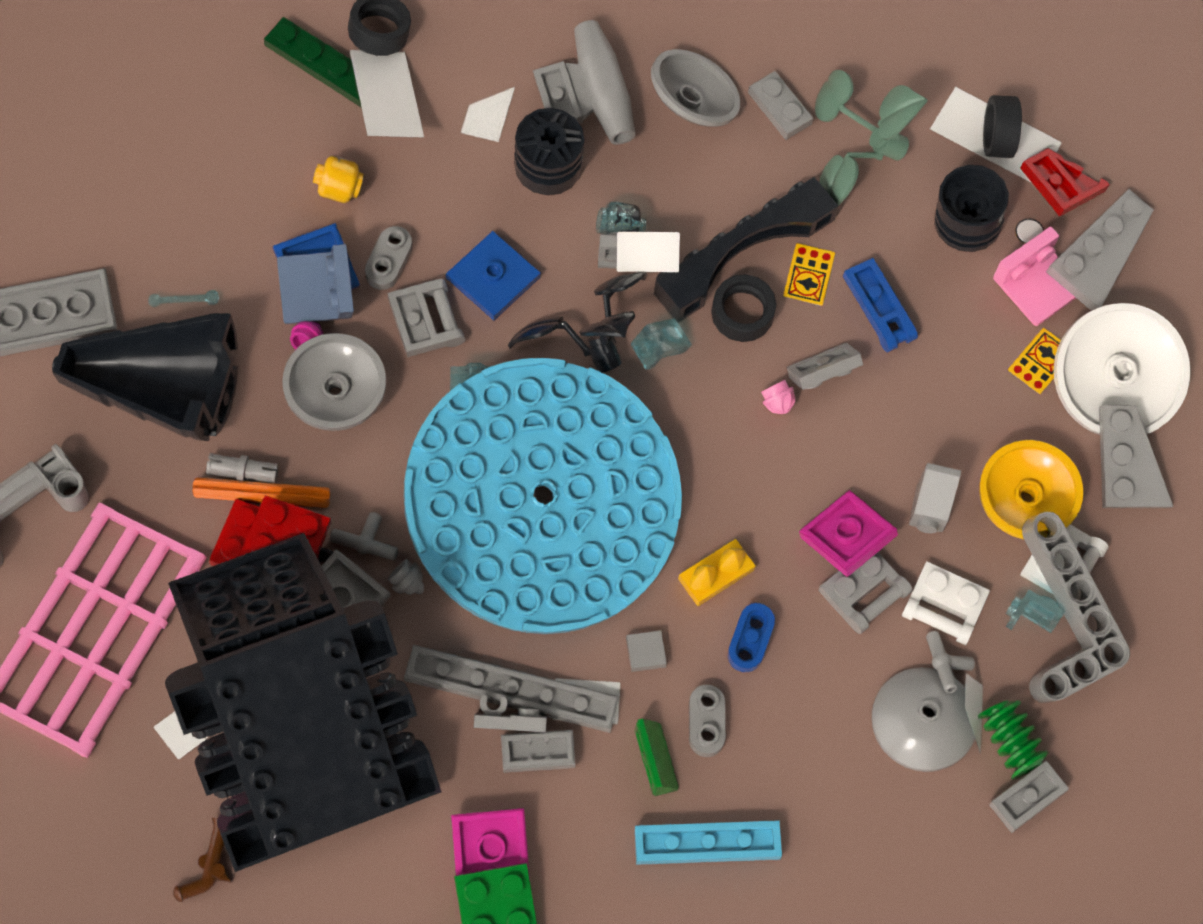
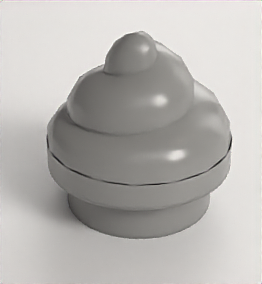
(407, 578)

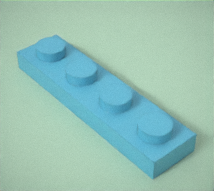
(707, 842)

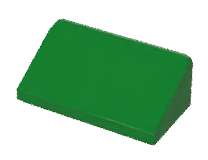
(655, 757)

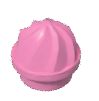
(779, 398)

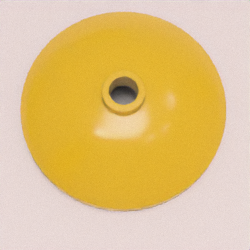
(1035, 470)

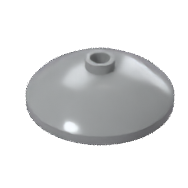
(695, 88)
(331, 363)
(912, 737)

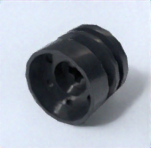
(549, 151)
(971, 208)

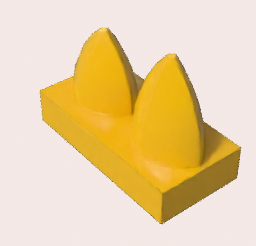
(716, 572)

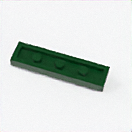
(314, 58)

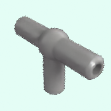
(365, 542)
(946, 663)

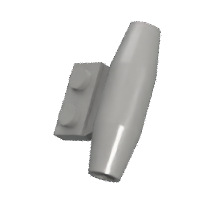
(590, 85)

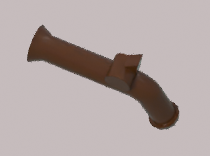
(212, 869)

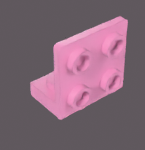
(1026, 281)

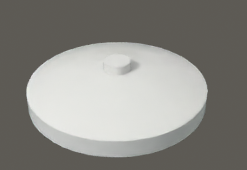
(1122, 359)

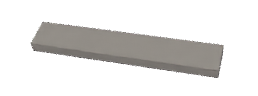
(521, 689)

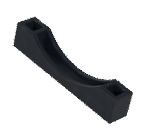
(797, 214)

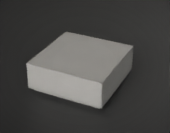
(646, 651)

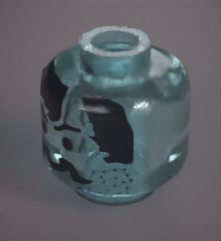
(620, 218)

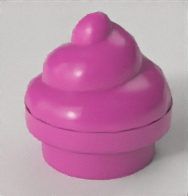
(303, 332)

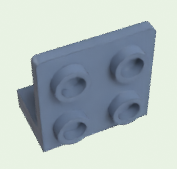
(315, 286)

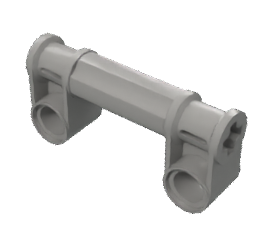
(51, 473)

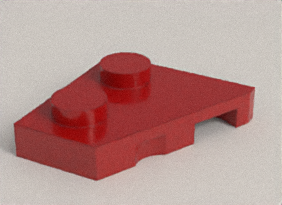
(1061, 181)

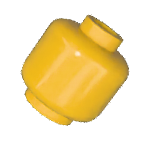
(338, 179)

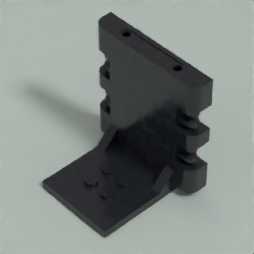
(292, 695)

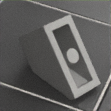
(934, 498)

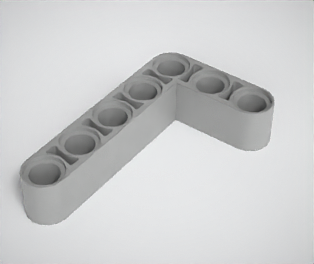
(1076, 612)

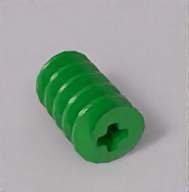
(1014, 736)

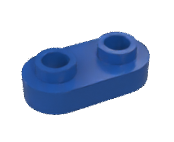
(751, 639)

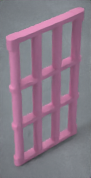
(94, 592)

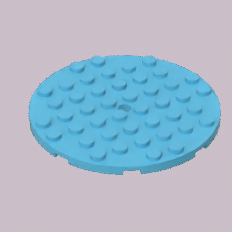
(503, 549)

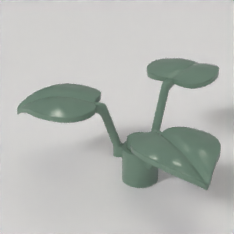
(895, 112)

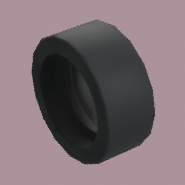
(379, 43)
(1002, 126)
(749, 285)

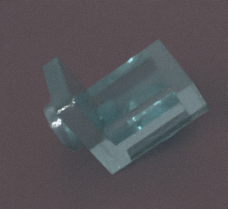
(660, 341)
(1036, 608)

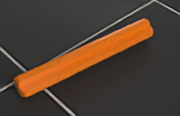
(255, 492)

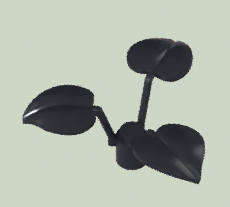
(602, 344)

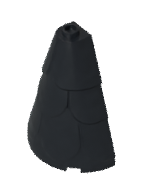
(160, 372)

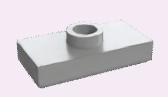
(538, 751)

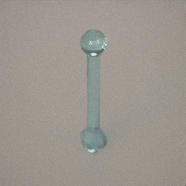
(211, 298)

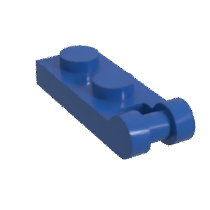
(880, 304)

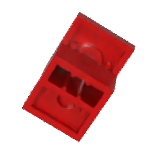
(257, 527)

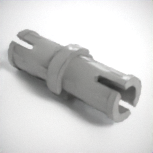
(242, 468)

